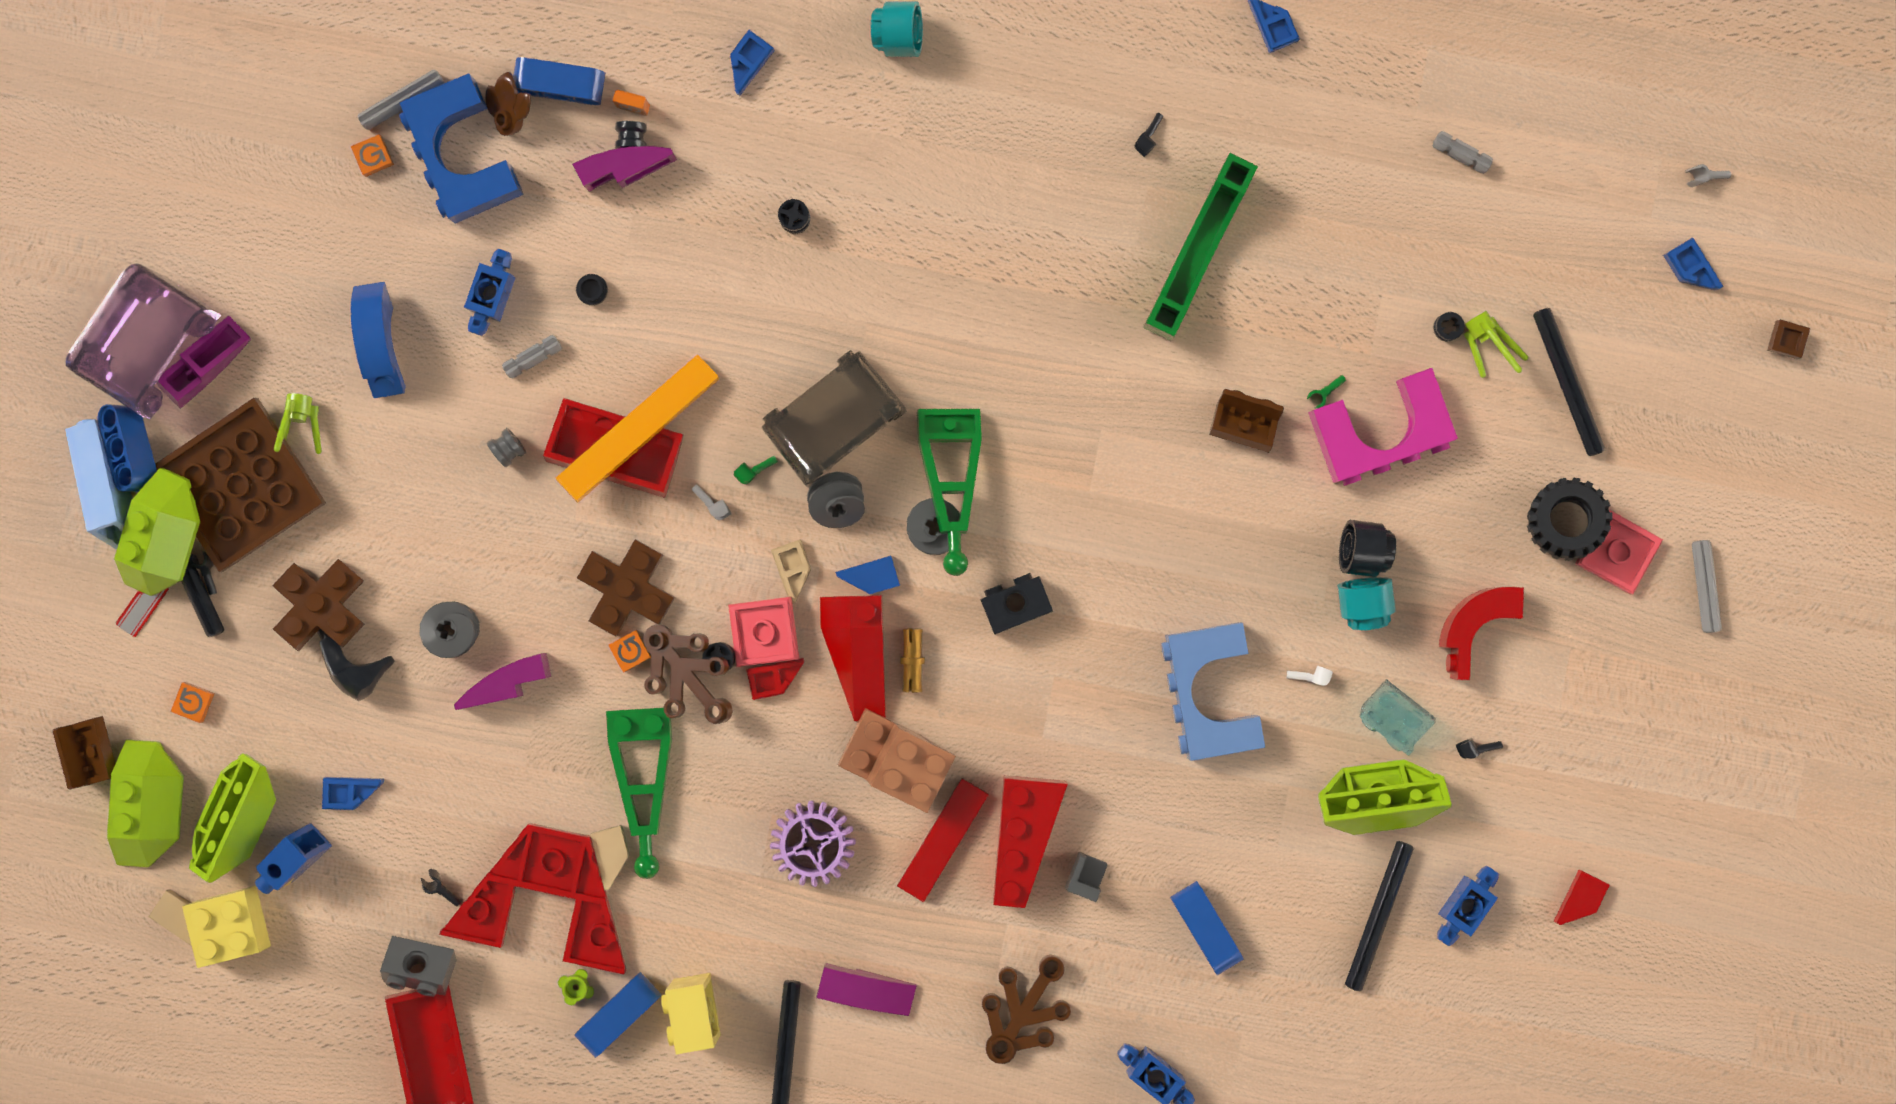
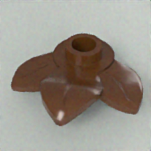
(507, 105)

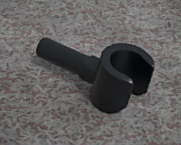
(1144, 143)
(205, 571)
(1469, 750)
(437, 887)

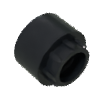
(1366, 548)

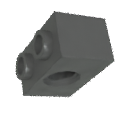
(405, 953)

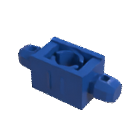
(500, 261)
(1485, 879)
(1138, 1063)

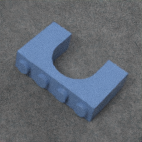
(1201, 735)

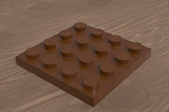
(242, 484)

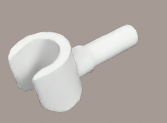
(1321, 676)

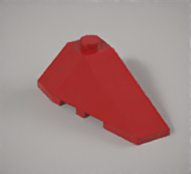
(856, 645)

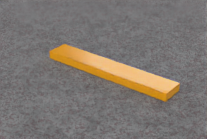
(637, 428)

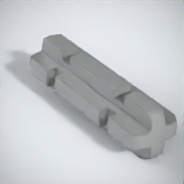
(1462, 152)
(532, 356)

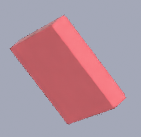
(1623, 554)
(763, 631)

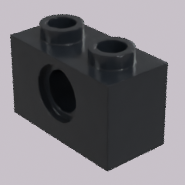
(1035, 603)

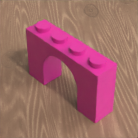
(1427, 429)

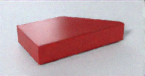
(773, 678)
(1582, 898)

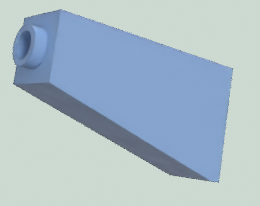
(101, 502)

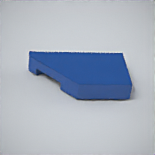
(1274, 25)
(748, 59)
(1692, 266)
(872, 576)
(348, 792)

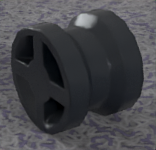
(630, 134)
(794, 210)
(714, 651)

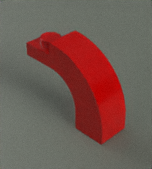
(1469, 617)

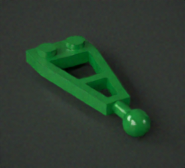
(951, 426)
(639, 726)

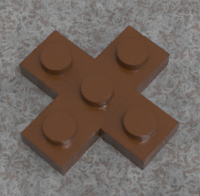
(625, 587)
(318, 605)

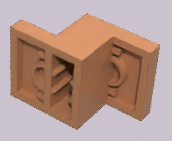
(896, 760)

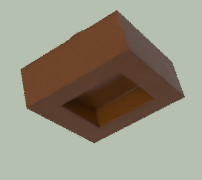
(1788, 339)

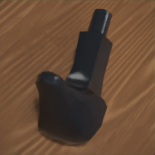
(351, 679)

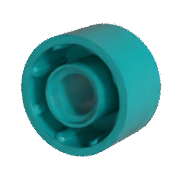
(898, 29)
(1367, 602)

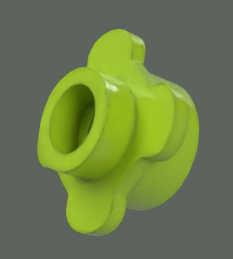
(572, 995)

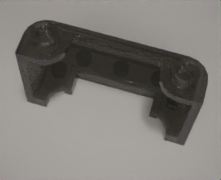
(832, 417)

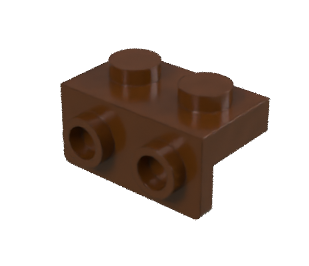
(1246, 420)
(84, 752)

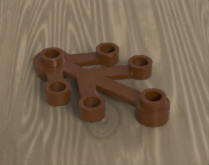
(682, 672)
(1022, 1013)

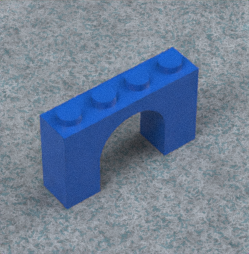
(429, 118)

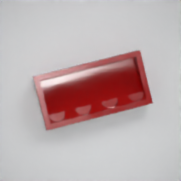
(582, 425)
(428, 1048)

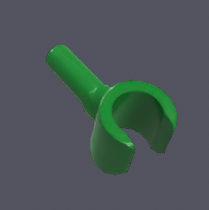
(1326, 391)
(745, 474)

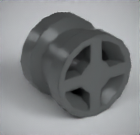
(506, 447)

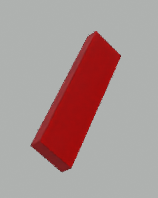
(942, 839)

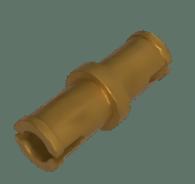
(912, 660)

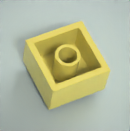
(226, 926)
(691, 1013)

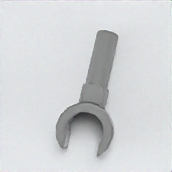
(1703, 174)
(718, 510)

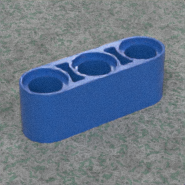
(559, 81)
(126, 447)
(1207, 928)
(617, 1014)

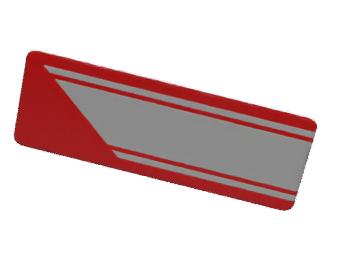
(139, 611)

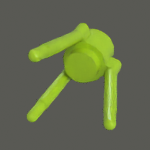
(1486, 327)
(298, 409)

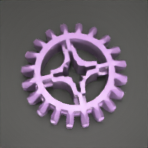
(818, 858)

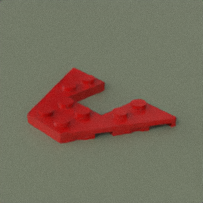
(553, 864)

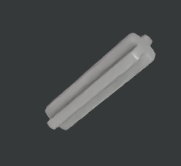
(390, 105)
(1706, 586)

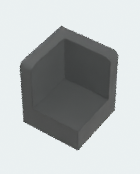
(1086, 876)

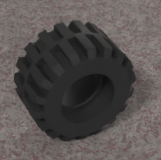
(1588, 499)

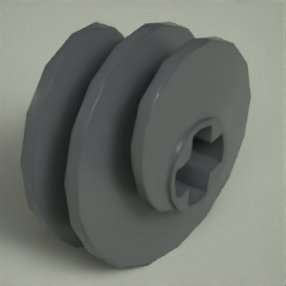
(836, 500)
(919, 532)
(462, 620)

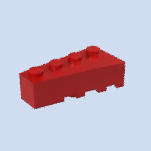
(1025, 827)

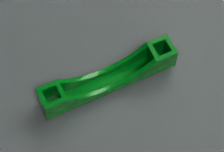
(1200, 246)

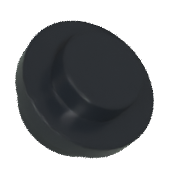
(592, 289)

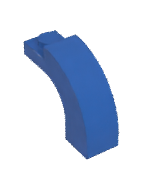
(373, 339)

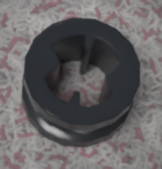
(1438, 330)

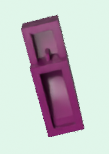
(622, 164)
(203, 362)
(506, 682)
(866, 990)

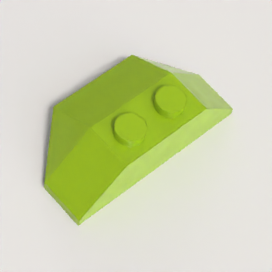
(158, 534)
(1382, 797)
(144, 804)
(232, 818)

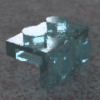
(1396, 717)

